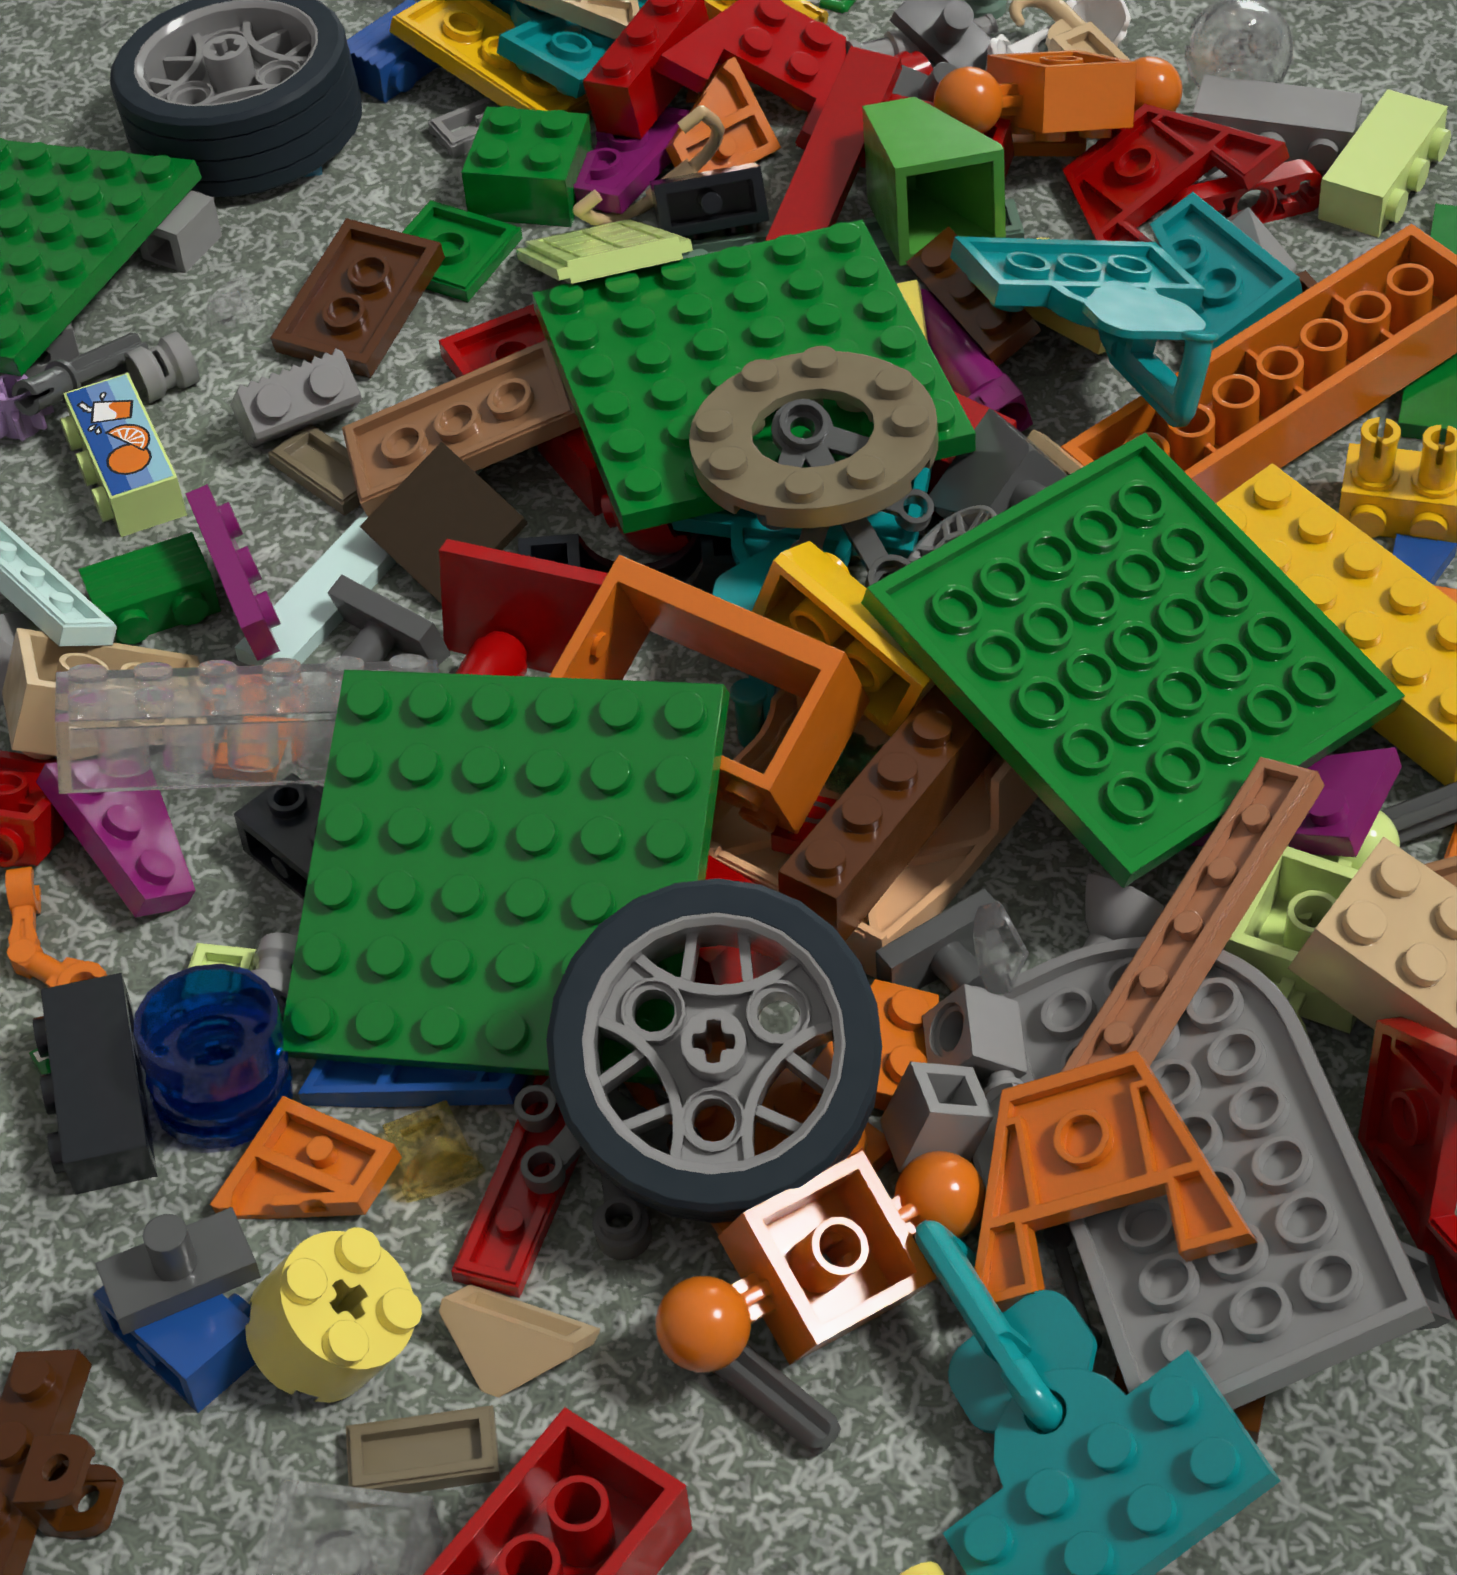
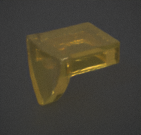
(432, 1152)

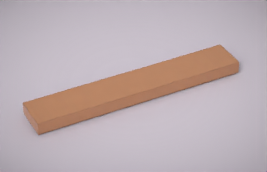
(1201, 914)

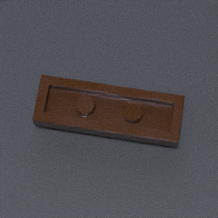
(994, 330)

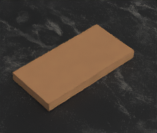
(475, 415)

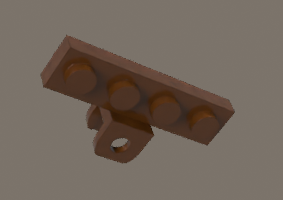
(42, 1464)

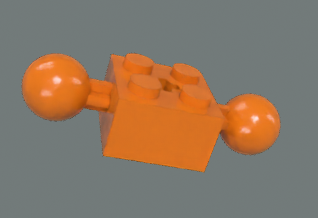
(1058, 92)
(789, 1282)

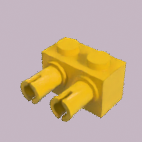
(1401, 489)

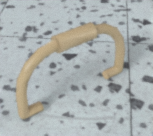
(701, 113)

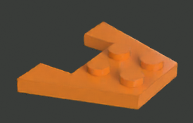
(1086, 1148)

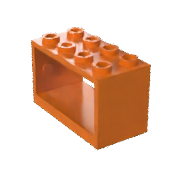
(645, 600)

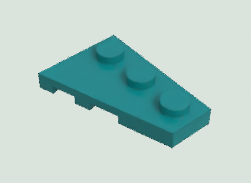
(1237, 273)

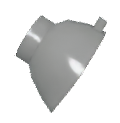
(1117, 911)

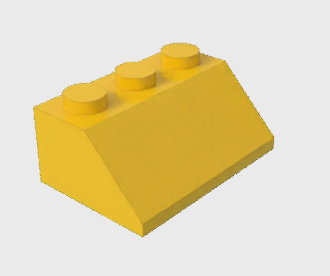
(822, 600)

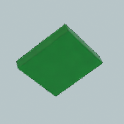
(471, 247)

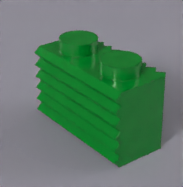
(152, 588)

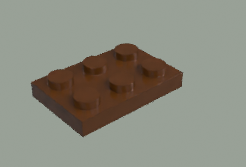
(358, 296)

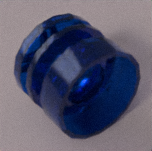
(213, 1054)

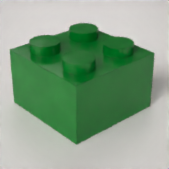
(526, 165)

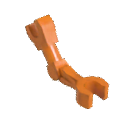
(24, 946)

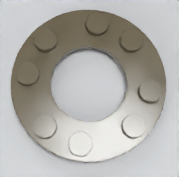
(819, 496)

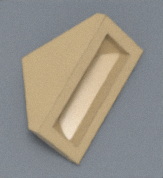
(510, 1339)

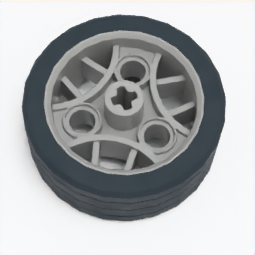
(239, 89)
(619, 973)

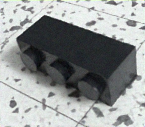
(94, 1085)

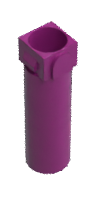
(969, 367)

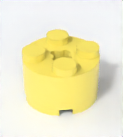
(331, 1315)

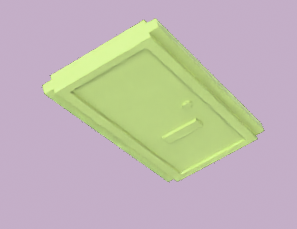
(603, 250)

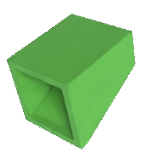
(930, 175)

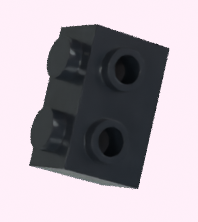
(711, 201)
(281, 831)

